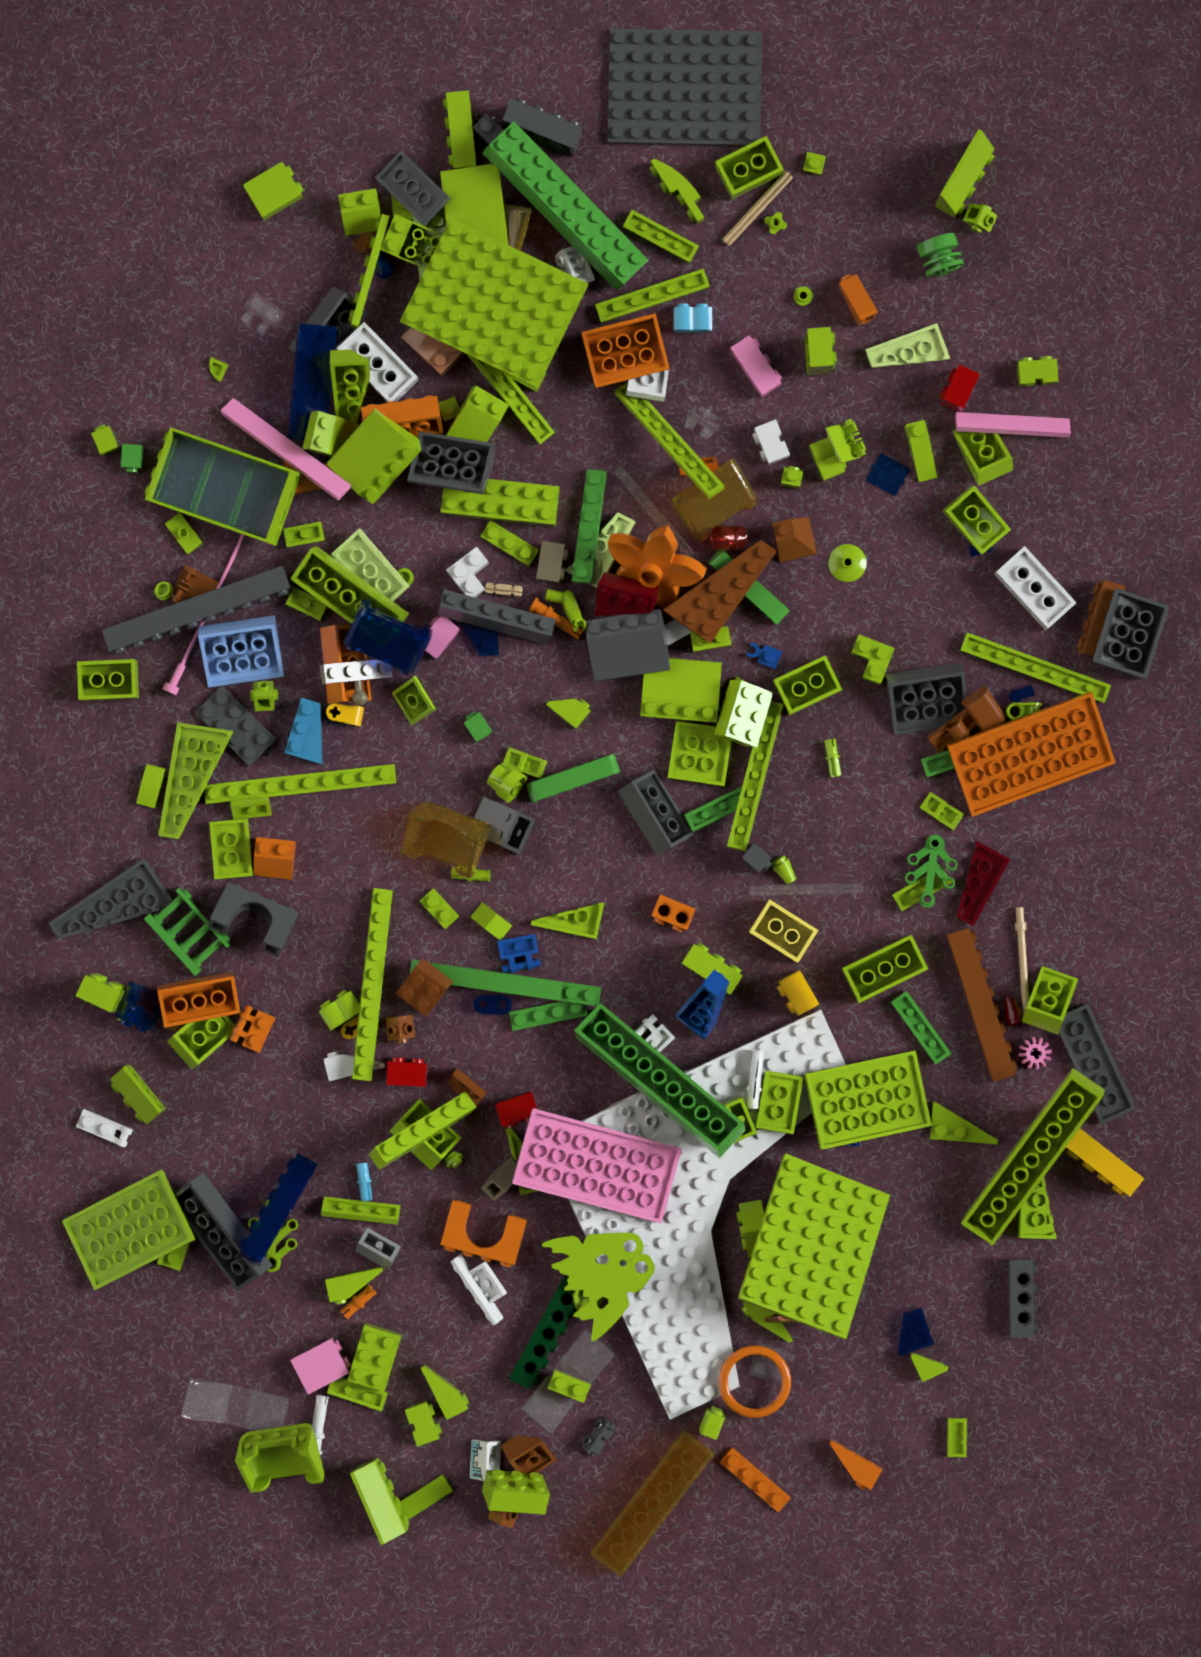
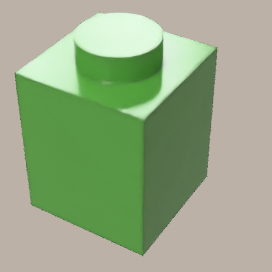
(132, 457)
(477, 726)

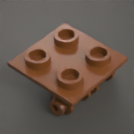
(191, 584)

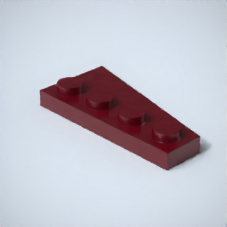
(980, 882)

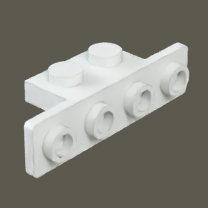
(482, 1285)

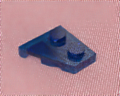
(483, 639)
(914, 1332)

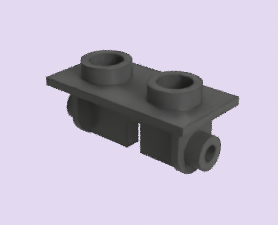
(602, 1428)

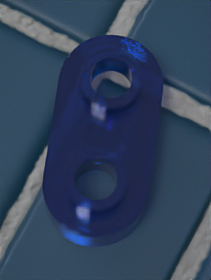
(492, 1004)

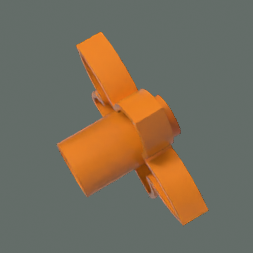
(656, 563)

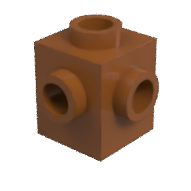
(400, 1028)
(503, 1518)

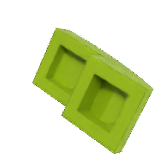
(525, 763)
(150, 786)
(941, 811)

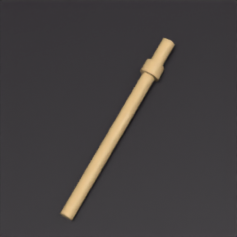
(1020, 927)

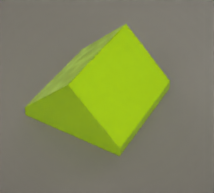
(413, 700)

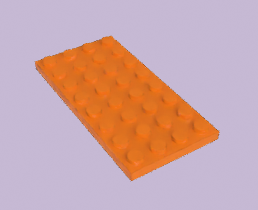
(1031, 754)

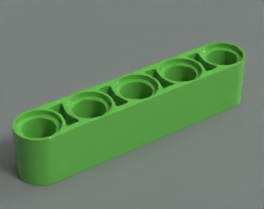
(757, 595)
(573, 778)

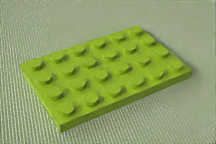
(867, 1100)
(128, 1230)

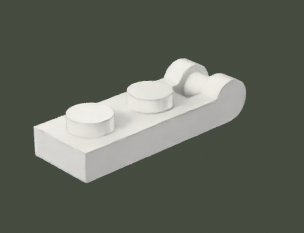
(103, 1127)

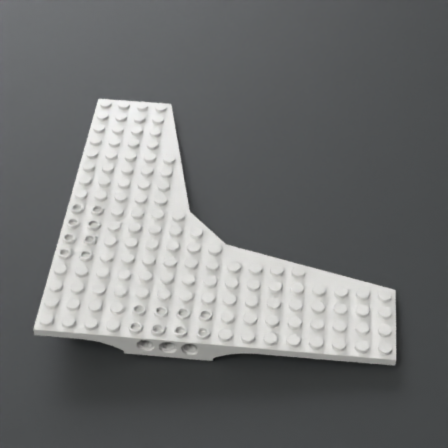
(681, 1309)

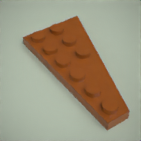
(714, 600)

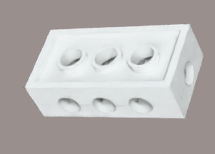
(392, 364)
(1047, 585)

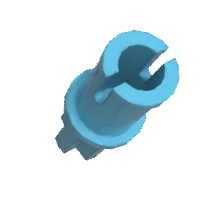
(364, 1181)

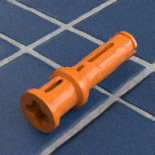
(562, 623)

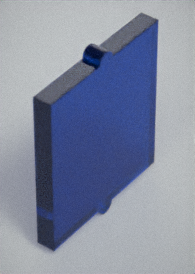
(888, 474)

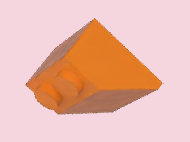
(274, 858)

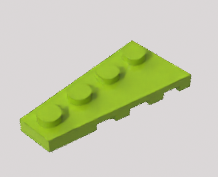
(1035, 1216)

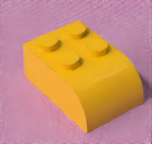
(797, 992)

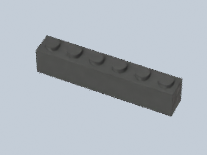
(495, 617)

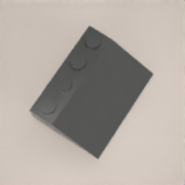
(452, 463)
(1130, 634)
(627, 645)
(925, 697)

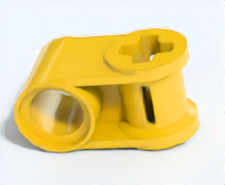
(348, 714)

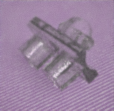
(695, 417)

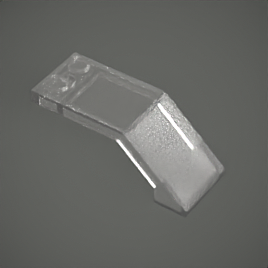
(583, 1360)
(234, 1405)

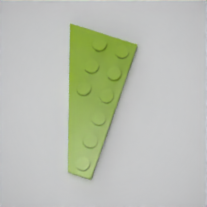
(191, 766)

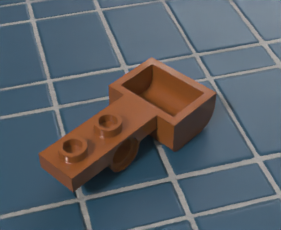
(979, 711)

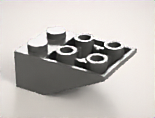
(508, 826)

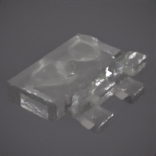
(264, 310)

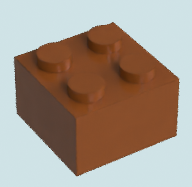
(424, 987)

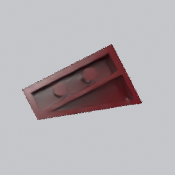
(624, 596)

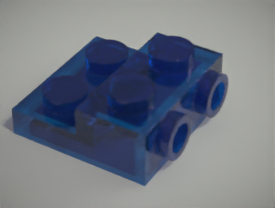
(139, 1007)

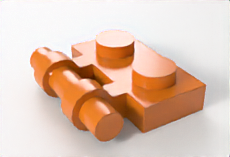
(258, 1030)

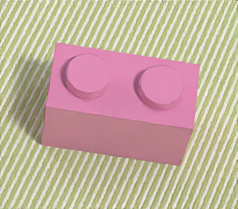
(443, 633)

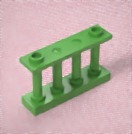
(181, 949)

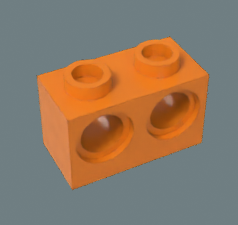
(674, 908)

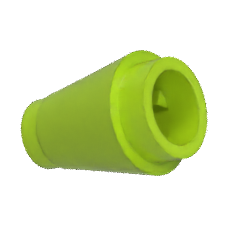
(784, 869)

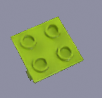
(844, 442)

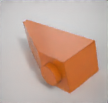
(861, 1469)

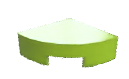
(217, 368)

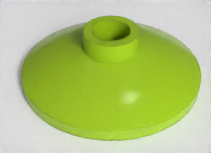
(840, 570)

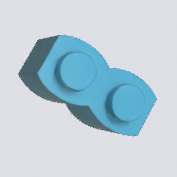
(692, 318)

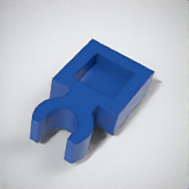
(767, 656)

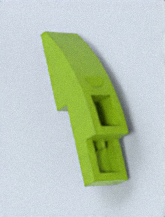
(674, 183)

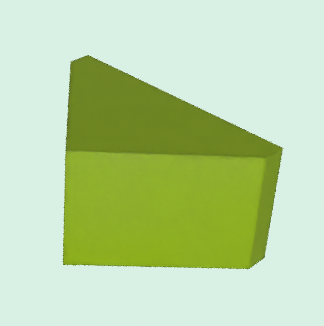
(491, 921)
(927, 1367)

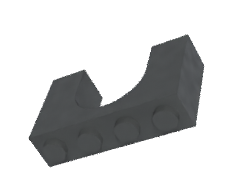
(237, 900)

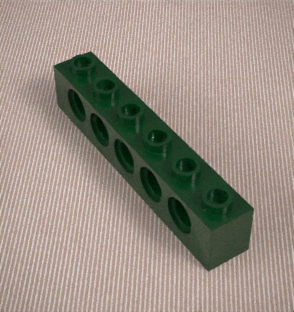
(519, 1372)

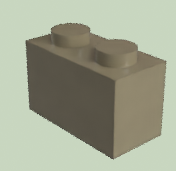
(551, 561)

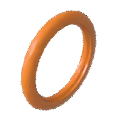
(747, 1351)

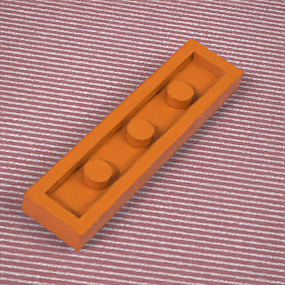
(755, 1479)

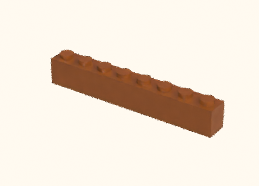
(980, 1004)

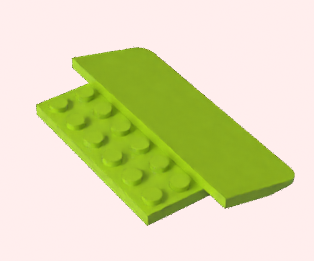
(474, 202)

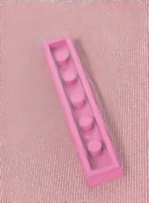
(1012, 424)

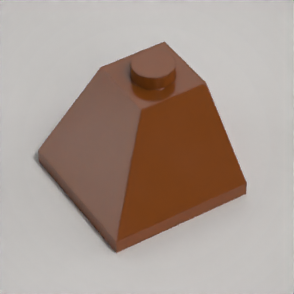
(794, 539)
(528, 1454)

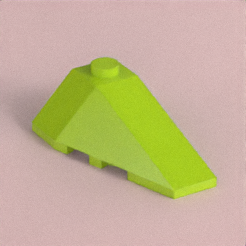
(349, 381)

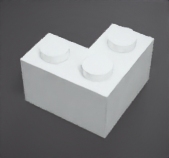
(464, 572)

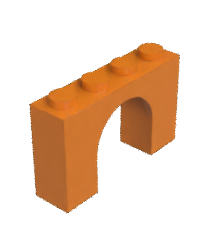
(456, 1236)

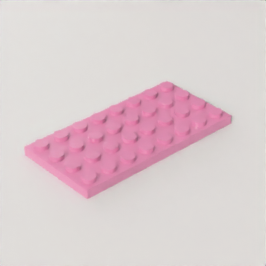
(596, 1165)

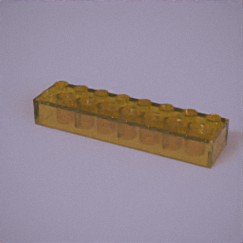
(652, 1502)

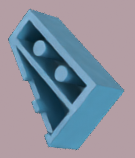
(306, 732)

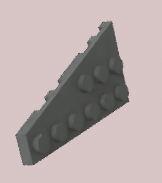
(123, 898)

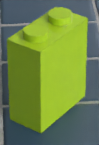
(274, 190)

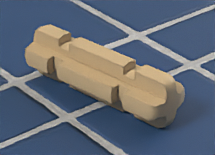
(503, 589)

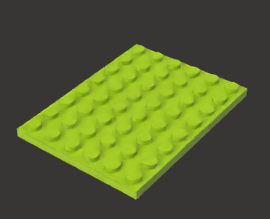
(494, 303)
(814, 1247)

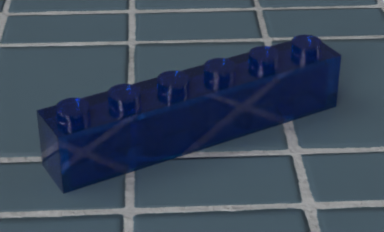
(278, 1209)

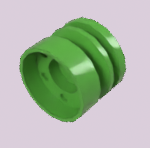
(941, 258)

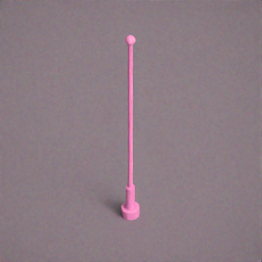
(171, 687)

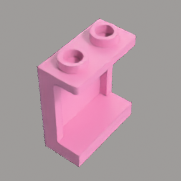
(321, 1365)

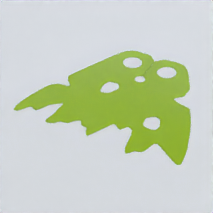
(602, 1280)

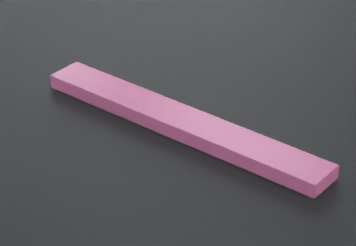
(285, 449)

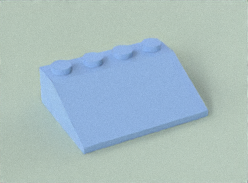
(241, 651)

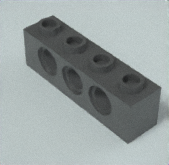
(1029, 1327)

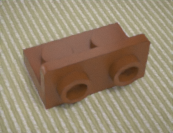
(461, 1082)

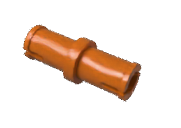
(358, 1301)

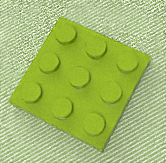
(698, 754)

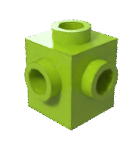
(980, 218)
(264, 696)

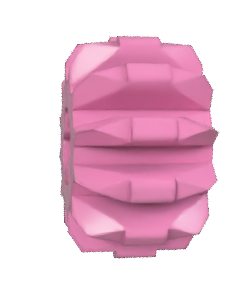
(1038, 1047)

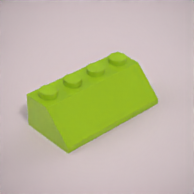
(379, 1500)

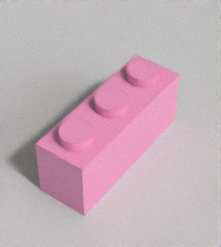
(756, 365)

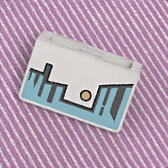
(484, 1456)

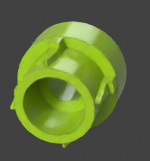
(506, 782)

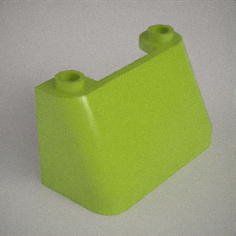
(279, 1454)

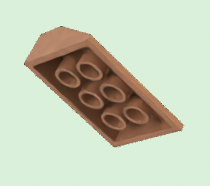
(433, 352)

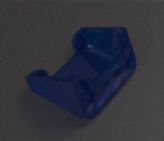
(387, 638)

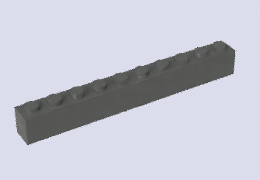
(196, 610)

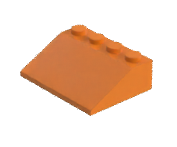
(625, 350)

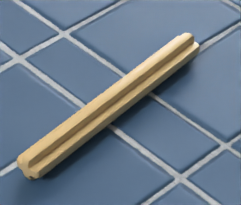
(757, 208)

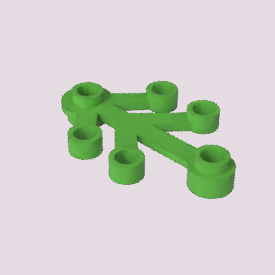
(931, 868)

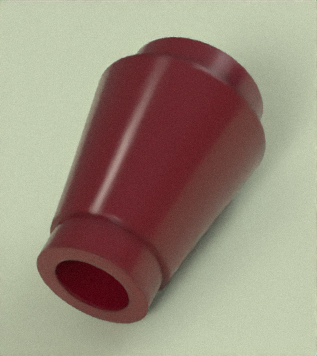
(1012, 1011)

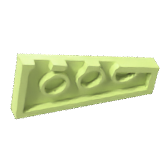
(913, 348)
(603, 558)

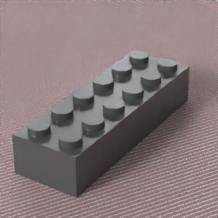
(218, 1230)

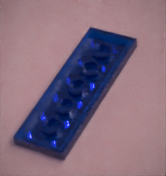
(310, 376)

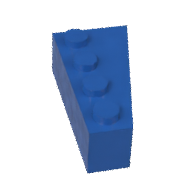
(704, 1005)

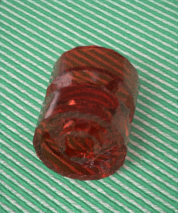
(728, 538)

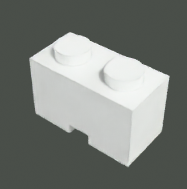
(768, 438)

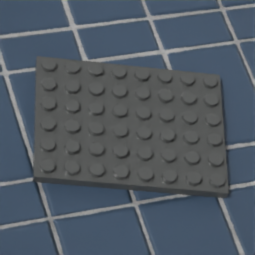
(684, 87)

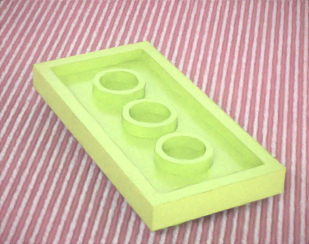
(369, 564)

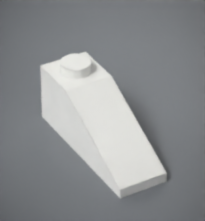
(341, 1065)

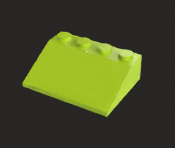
(965, 175)
(374, 455)
(683, 692)

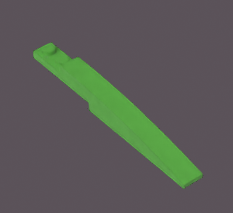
(519, 984)

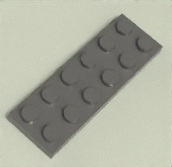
(1094, 1060)

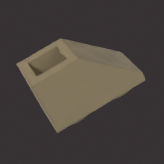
(500, 1180)

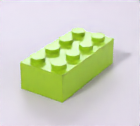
(884, 968)

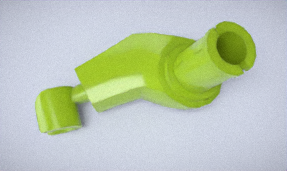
(570, 606)

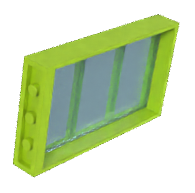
(222, 486)

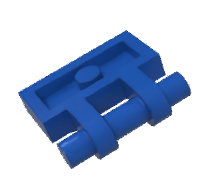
(519, 947)

